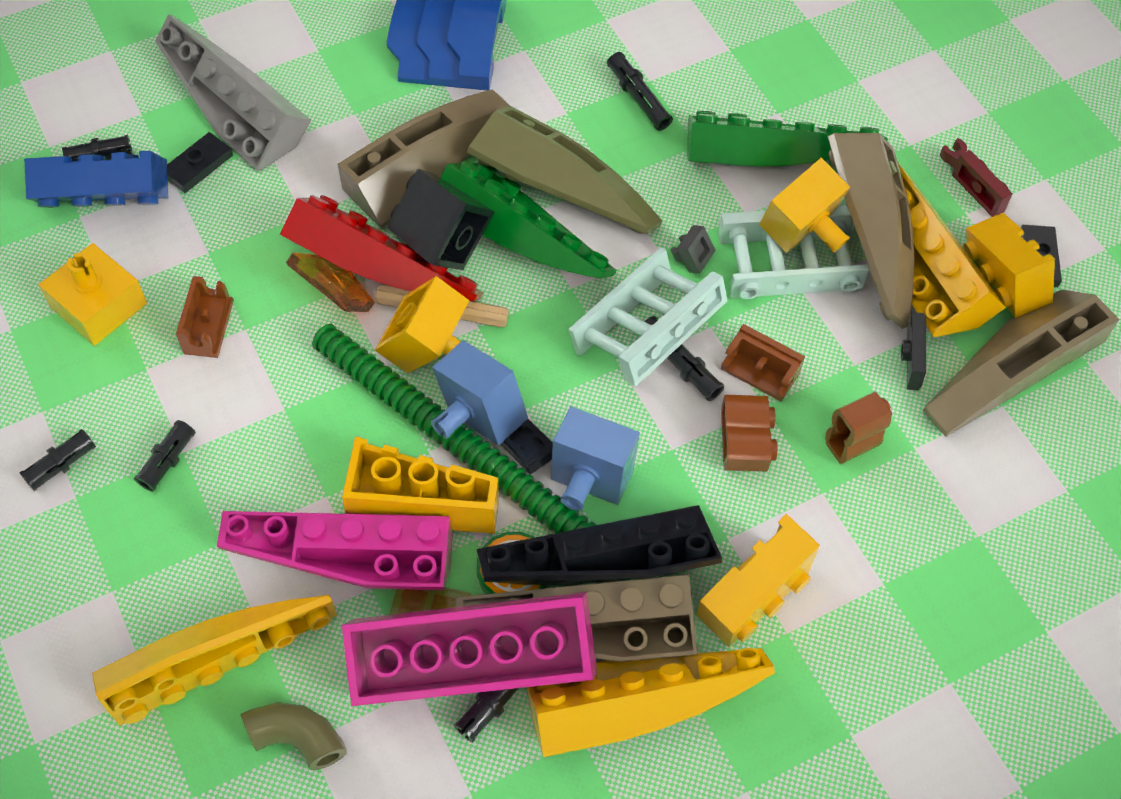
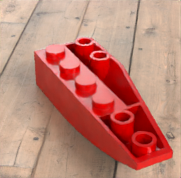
(363, 249)

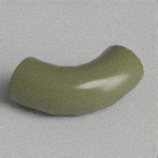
(298, 727)

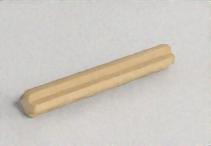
(474, 311)

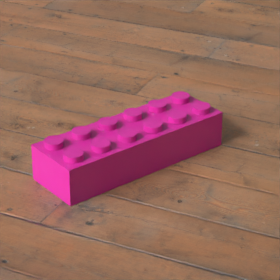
(469, 649)

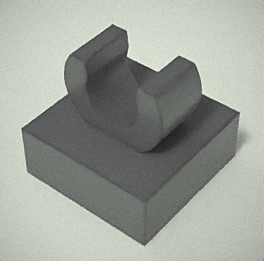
(694, 249)

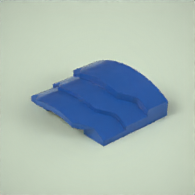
(445, 41)

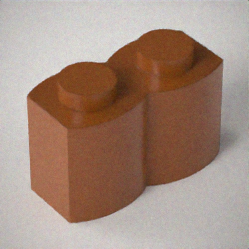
(858, 427)
(747, 433)

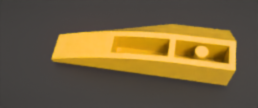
(945, 277)
(202, 654)
(639, 697)

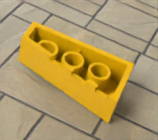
(397, 484)

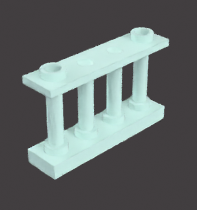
(744, 227)
(666, 334)

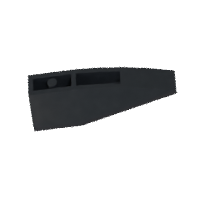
(606, 552)

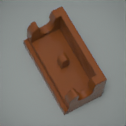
(204, 319)
(762, 362)

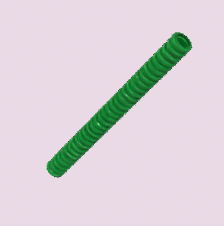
(461, 443)

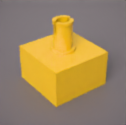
(807, 208)
(93, 293)
(423, 326)

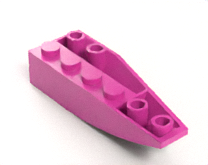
(347, 547)

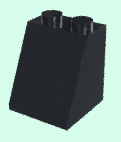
(439, 220)

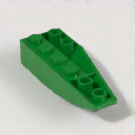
(759, 143)
(523, 224)

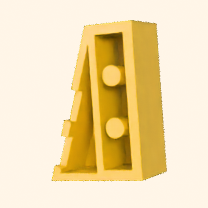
(1011, 264)
(759, 583)

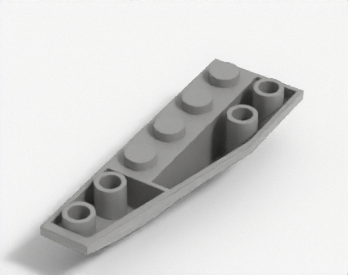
(232, 97)

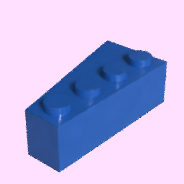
(96, 178)

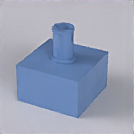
(478, 394)
(592, 458)

